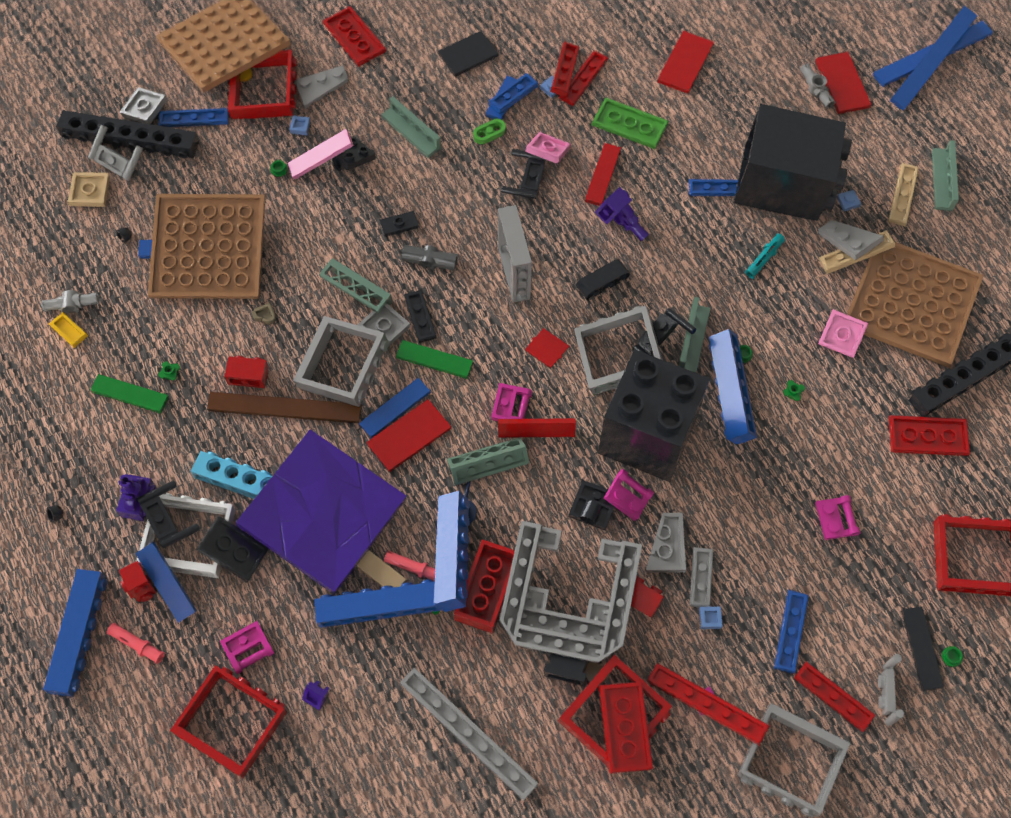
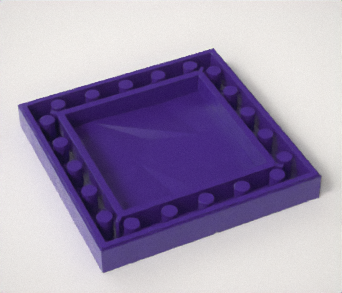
(321, 511)

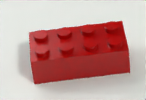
(486, 587)

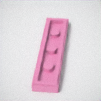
(320, 154)

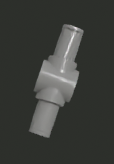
(817, 85)
(70, 301)

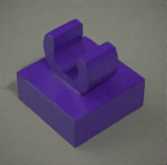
(315, 695)

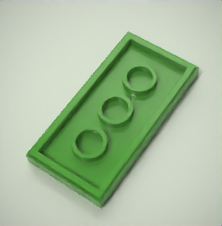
(630, 123)

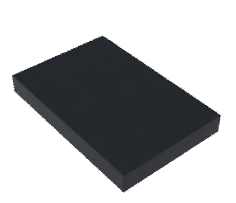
(467, 53)
(232, 548)

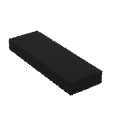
(420, 316)

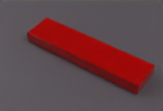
(564, 69)
(584, 77)
(602, 174)
(536, 427)
(834, 696)

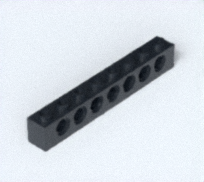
(129, 134)
(971, 377)

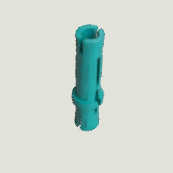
(777, 241)

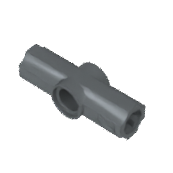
(429, 257)

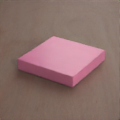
(548, 147)
(843, 333)

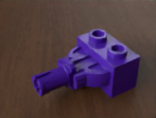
(617, 208)
(131, 489)

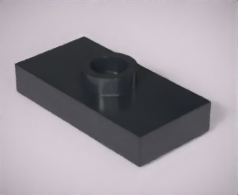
(399, 223)

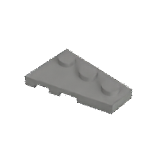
(315, 86)
(850, 239)
(668, 546)

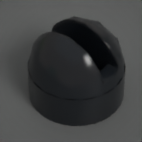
(125, 233)
(54, 513)

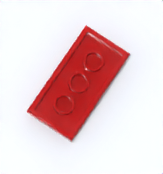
(354, 36)
(685, 62)
(843, 82)
(408, 435)
(929, 435)
(625, 727)

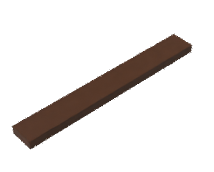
(283, 407)

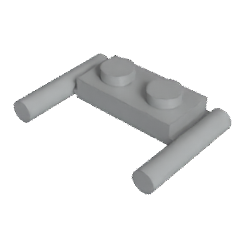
(112, 159)
(887, 701)

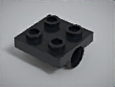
(354, 156)
(591, 506)

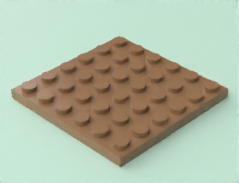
(222, 42)
(207, 246)
(916, 302)

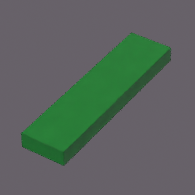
(434, 359)
(129, 393)

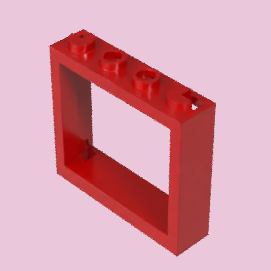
(281, 58)
(965, 585)
(200, 696)
(579, 734)

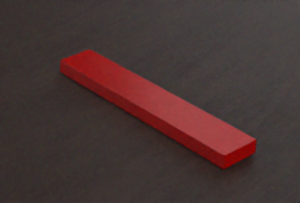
(708, 704)

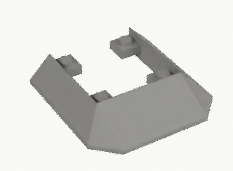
(563, 634)

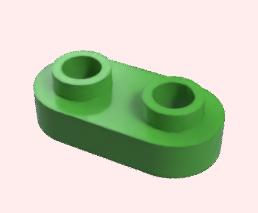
(488, 131)

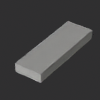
(701, 577)

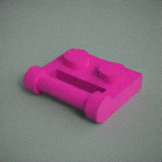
(506, 399)
(624, 499)
(831, 520)
(244, 641)

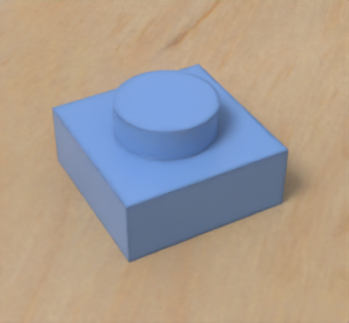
(546, 86)
(299, 125)
(849, 200)
(710, 617)

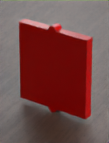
(547, 348)

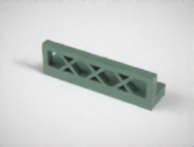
(412, 128)
(945, 177)
(357, 282)
(693, 342)
(488, 461)

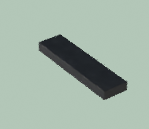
(922, 648)

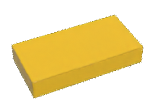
(68, 330)

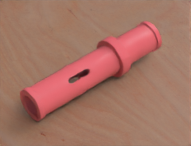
(410, 565)
(142, 647)

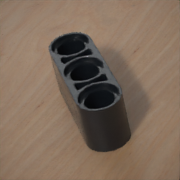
(602, 278)

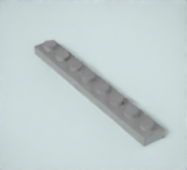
(469, 734)

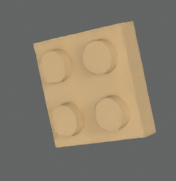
(89, 189)

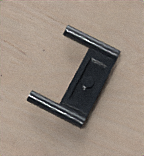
(531, 177)
(663, 328)
(160, 519)

